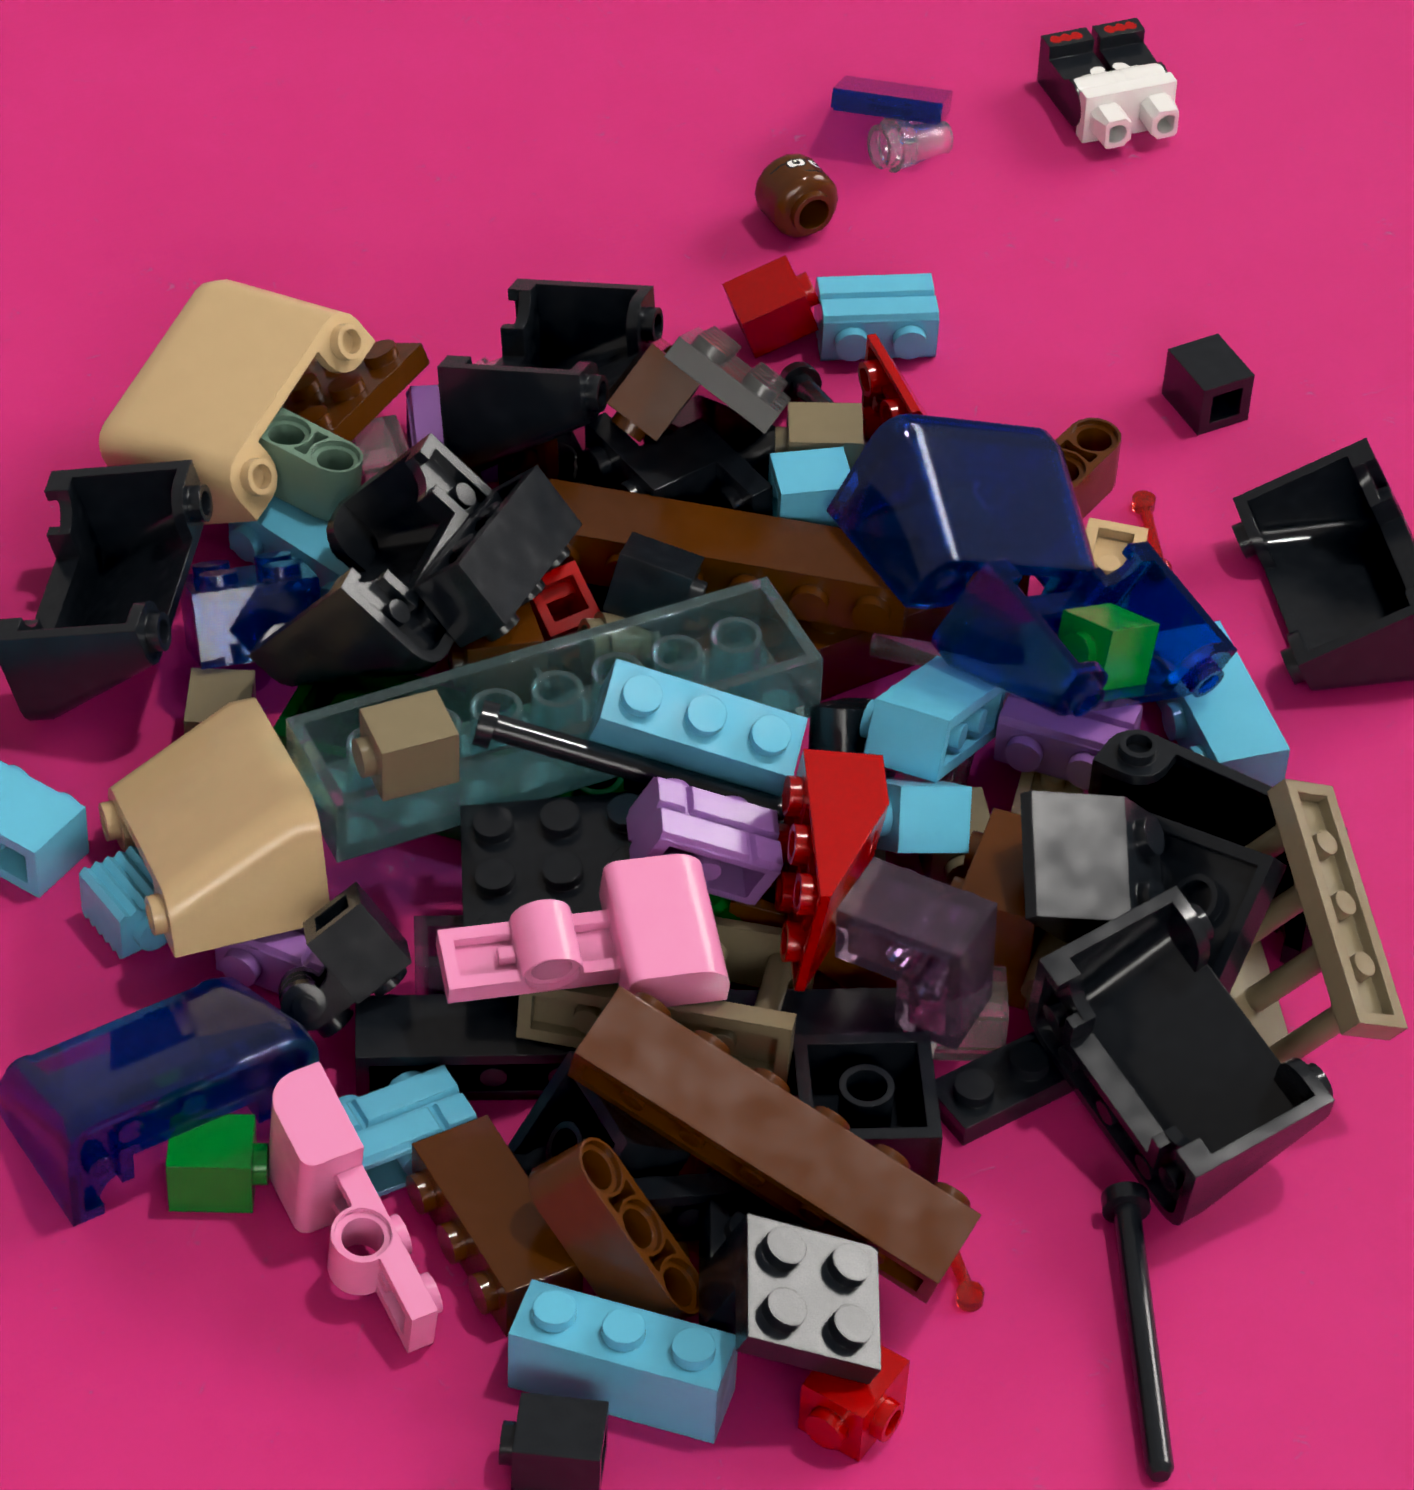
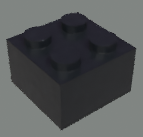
(878, 1086)

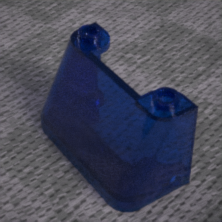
(949, 495)
(1016, 644)
(145, 1080)

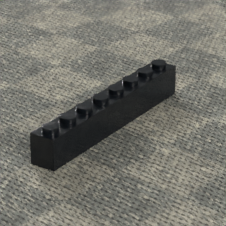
(490, 1063)

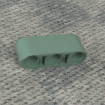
(311, 464)

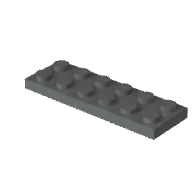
(713, 363)

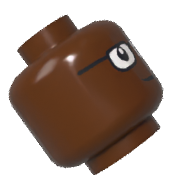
(796, 195)

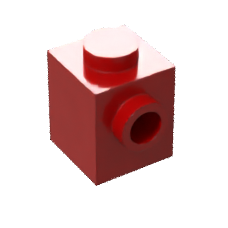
(772, 305)
(851, 1413)

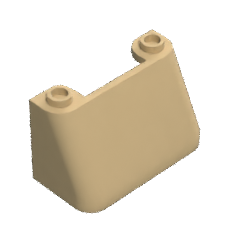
(221, 385)
(222, 833)

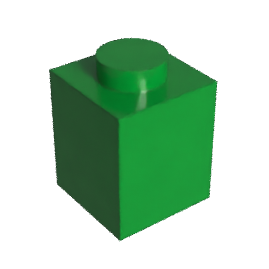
(1112, 637)
(216, 1166)

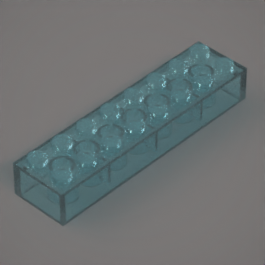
(725, 640)

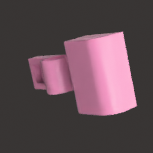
(648, 937)
(322, 1182)

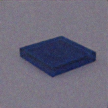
(891, 100)

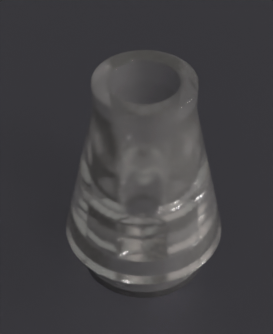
(904, 143)

